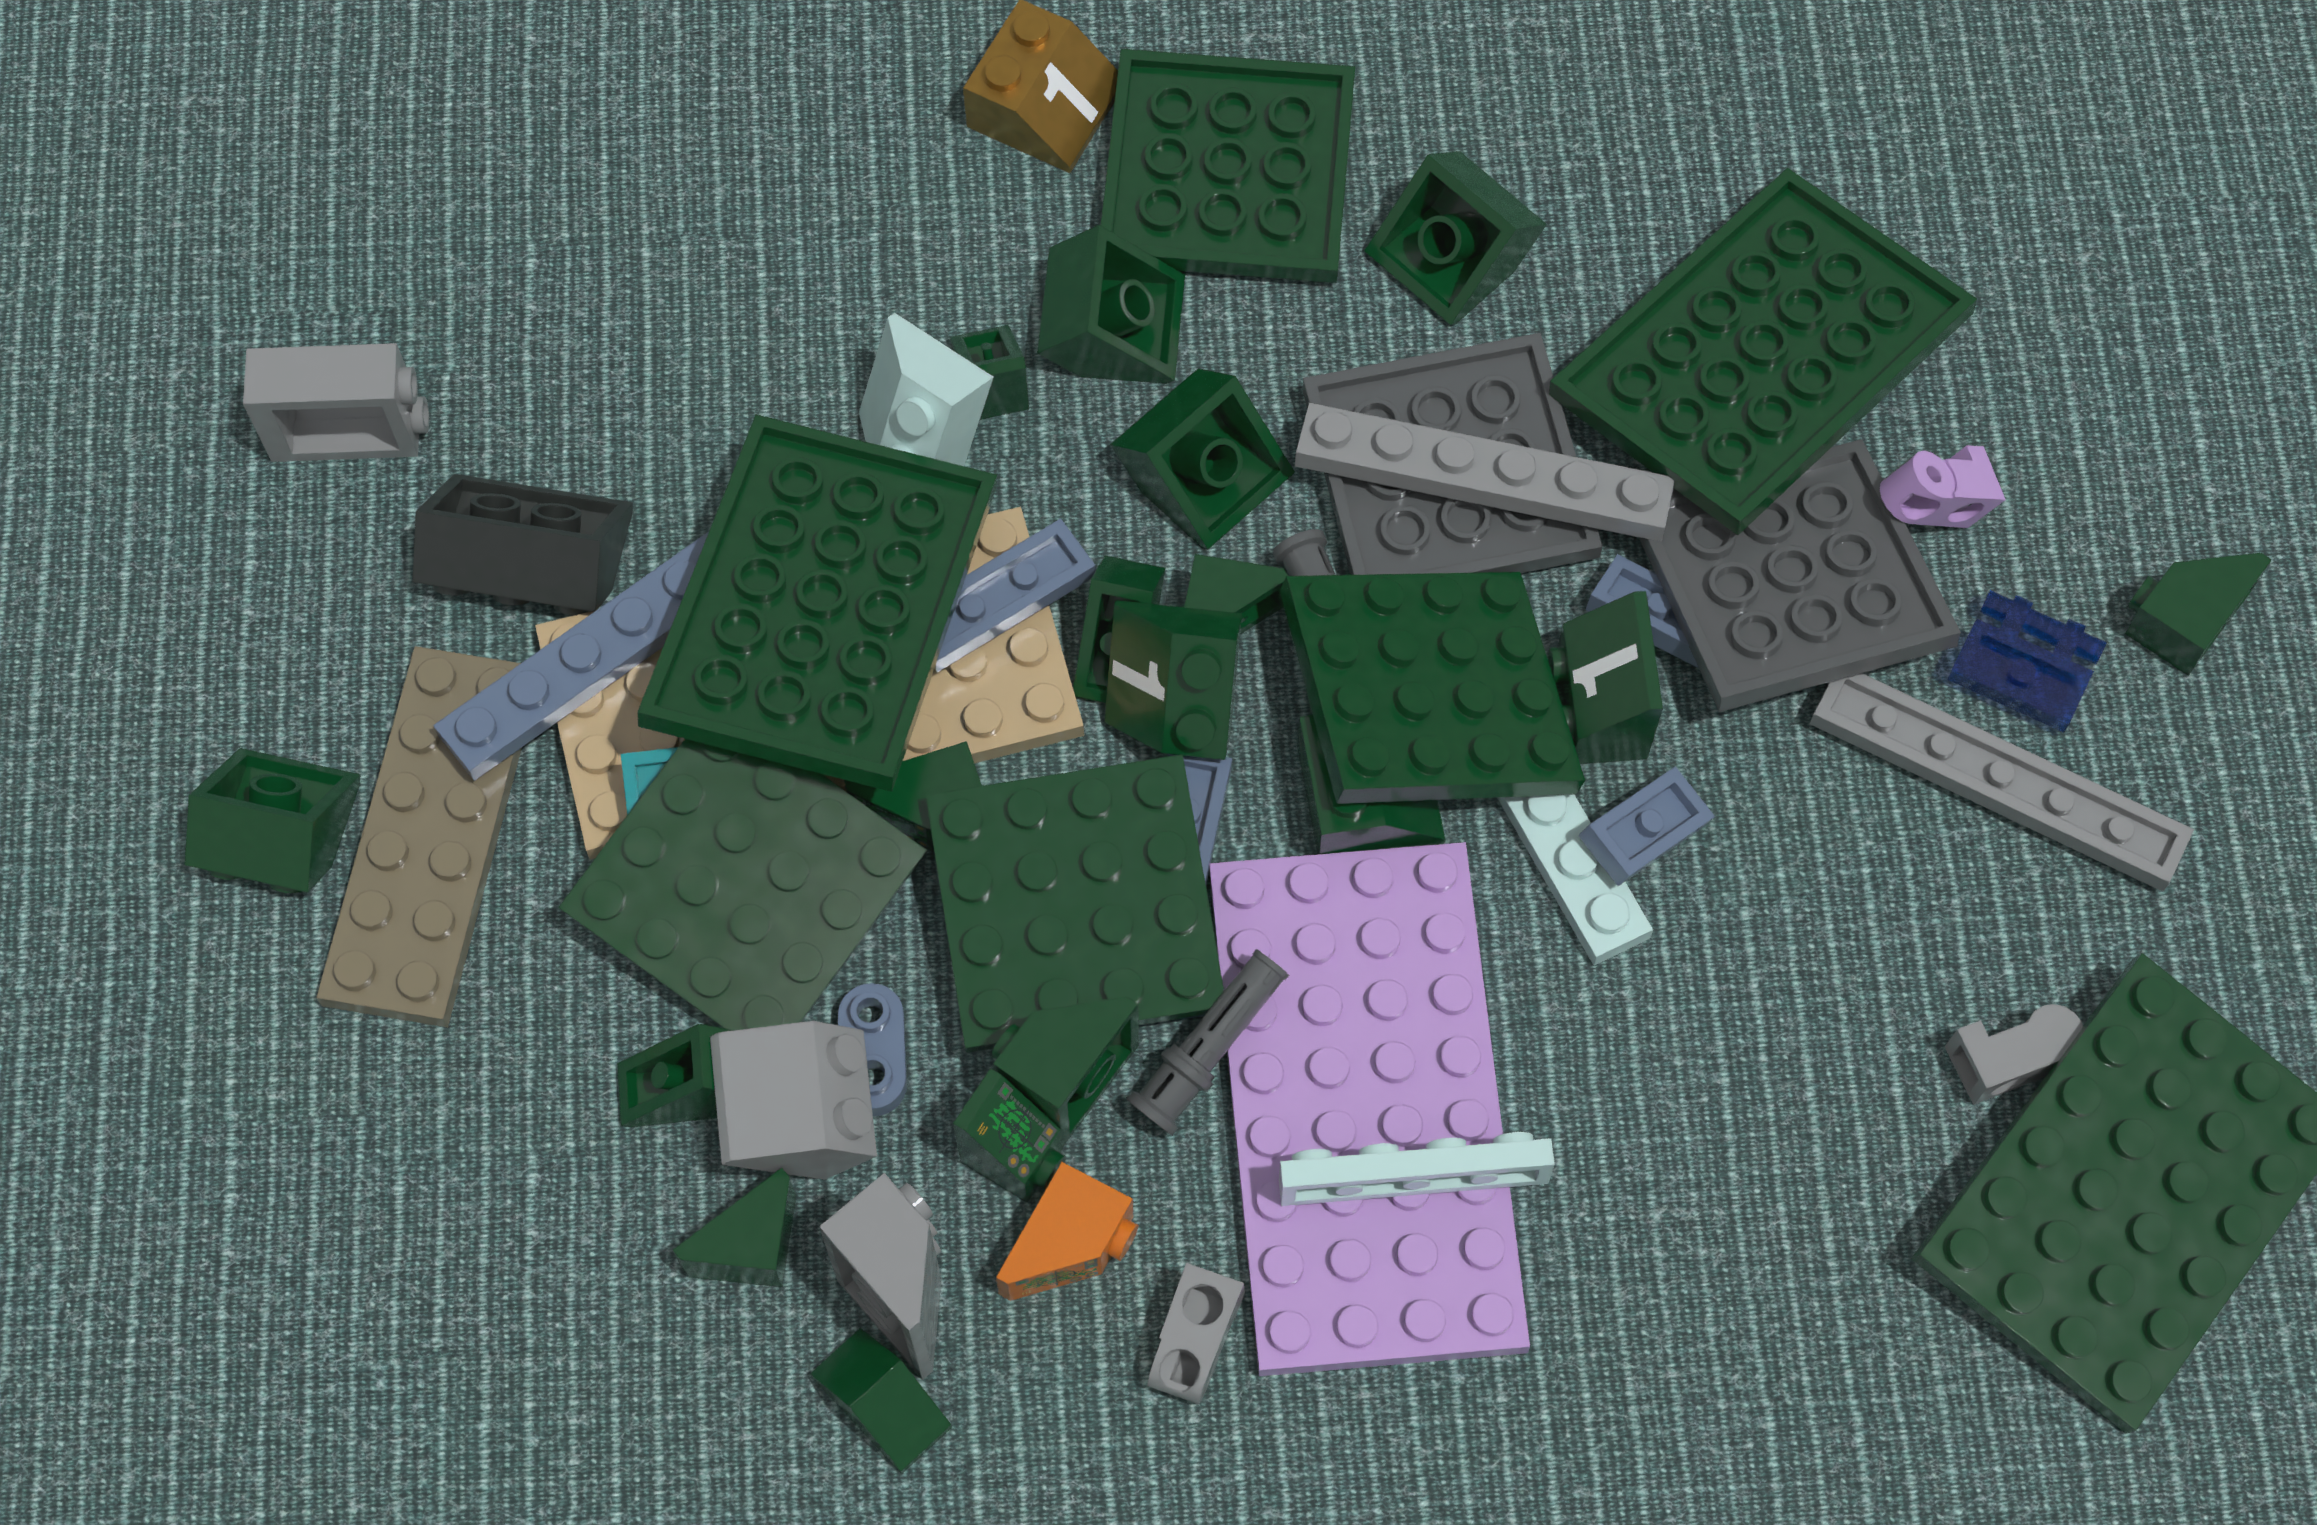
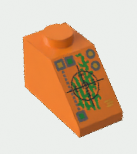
(1068, 1235)

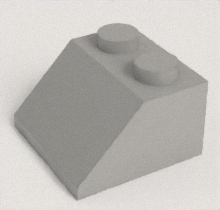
(793, 1098)

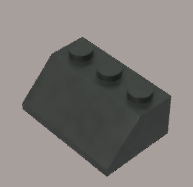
(520, 543)

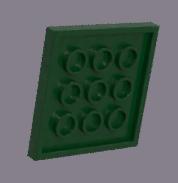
(1230, 163)
(1430, 687)
(742, 884)
(1075, 896)

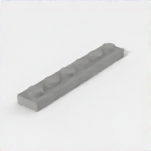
(1485, 472)
(2004, 778)

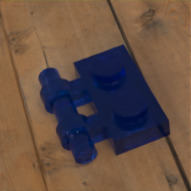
(2021, 673)

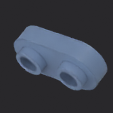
(883, 1041)

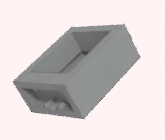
(334, 402)

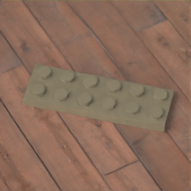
(419, 855)

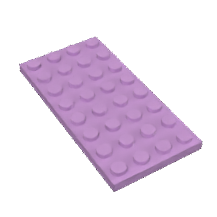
(1356, 1049)

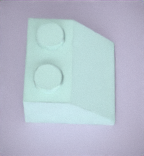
(922, 395)

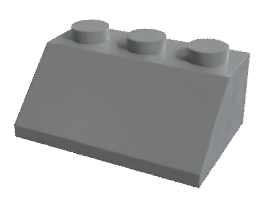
(890, 1265)

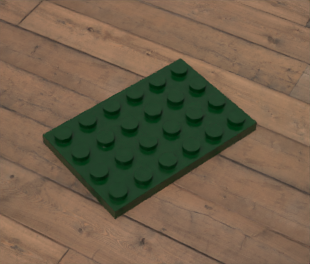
(1762, 349)
(819, 603)
(2130, 1194)

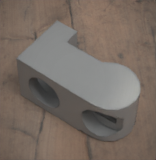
(2014, 1056)
(1195, 1332)

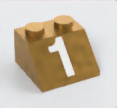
(1041, 87)

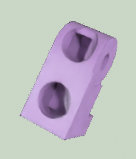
(1939, 490)

